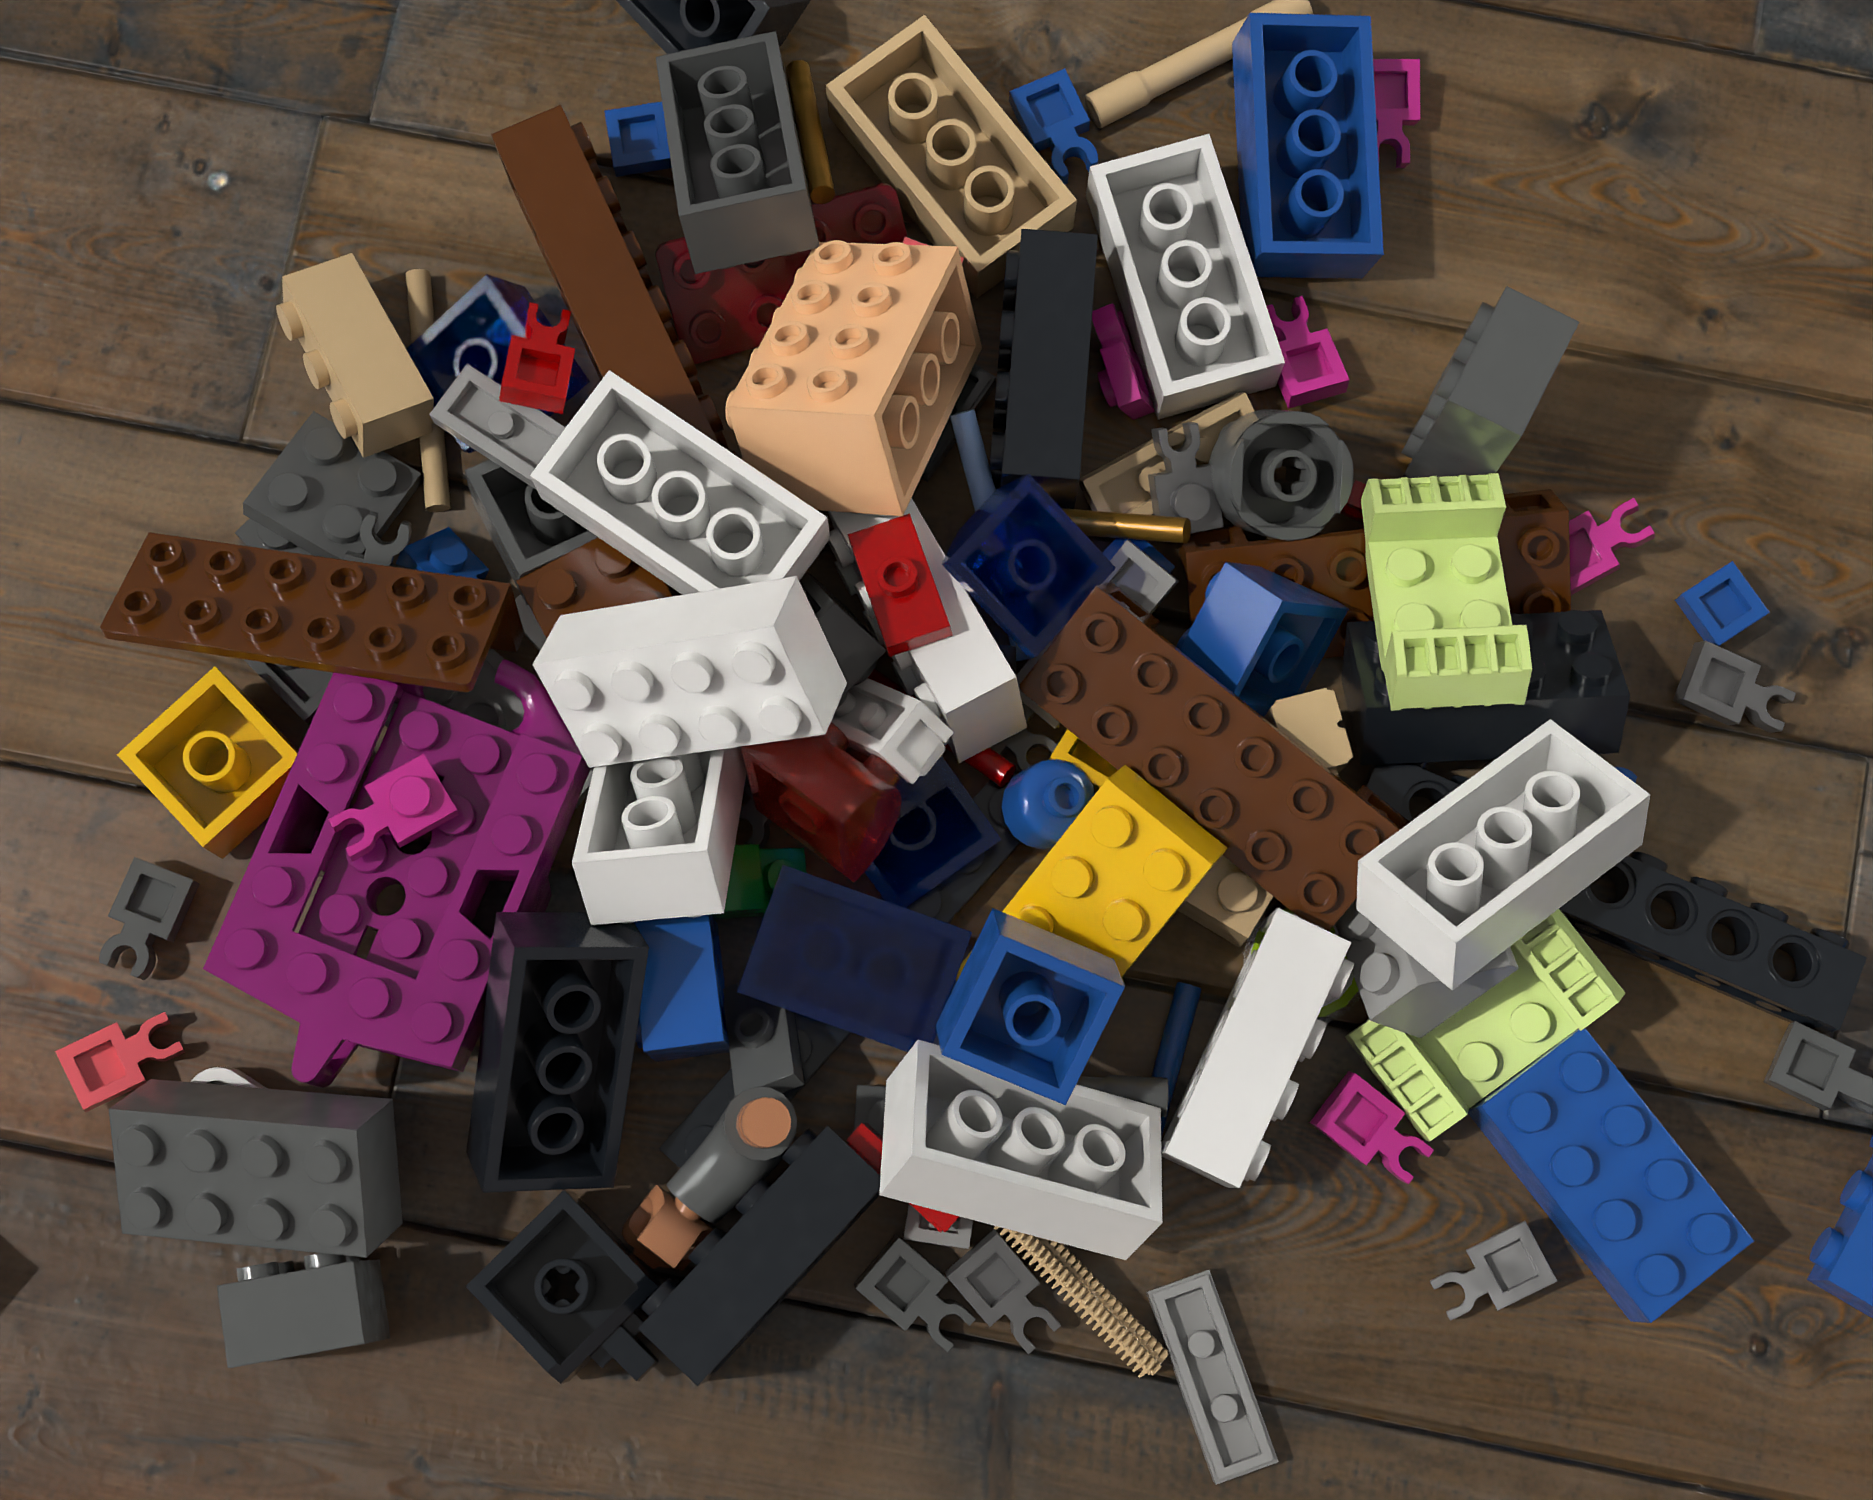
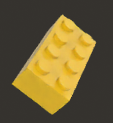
(1118, 871)

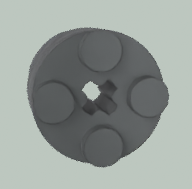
(1315, 479)

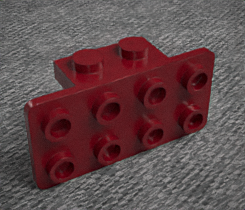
(735, 306)

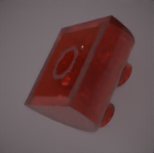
(826, 797)

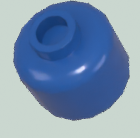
(1045, 801)

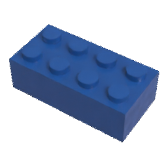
(1307, 145)
(1610, 1177)

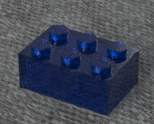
(853, 960)

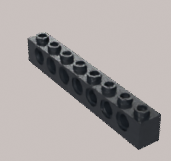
(1824, 965)

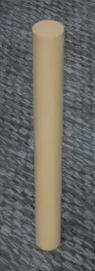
(433, 444)

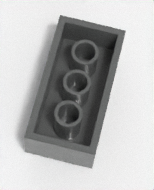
(735, 153)
(1489, 388)
(257, 1167)

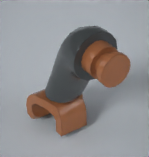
(727, 1164)

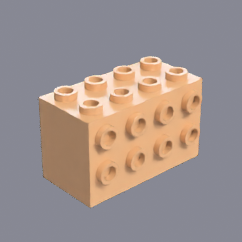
(858, 375)

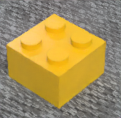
(213, 762)

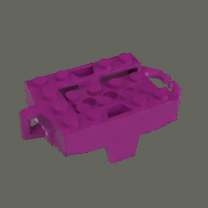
(429, 962)

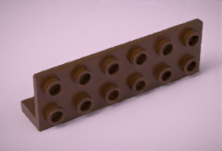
(1530, 541)
(313, 612)
(1210, 755)

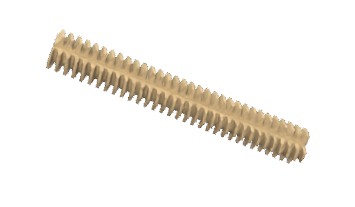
(1093, 1299)

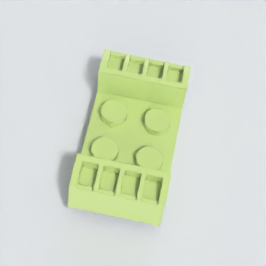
(1442, 593)
(1497, 1034)

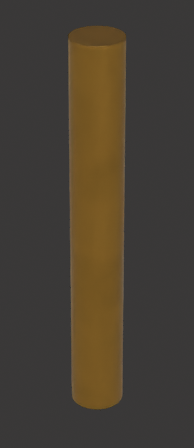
(810, 132)
(1131, 525)

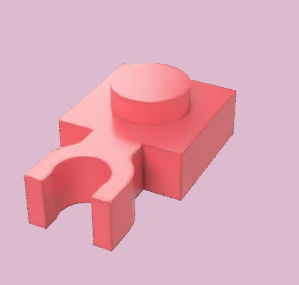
(108, 1063)

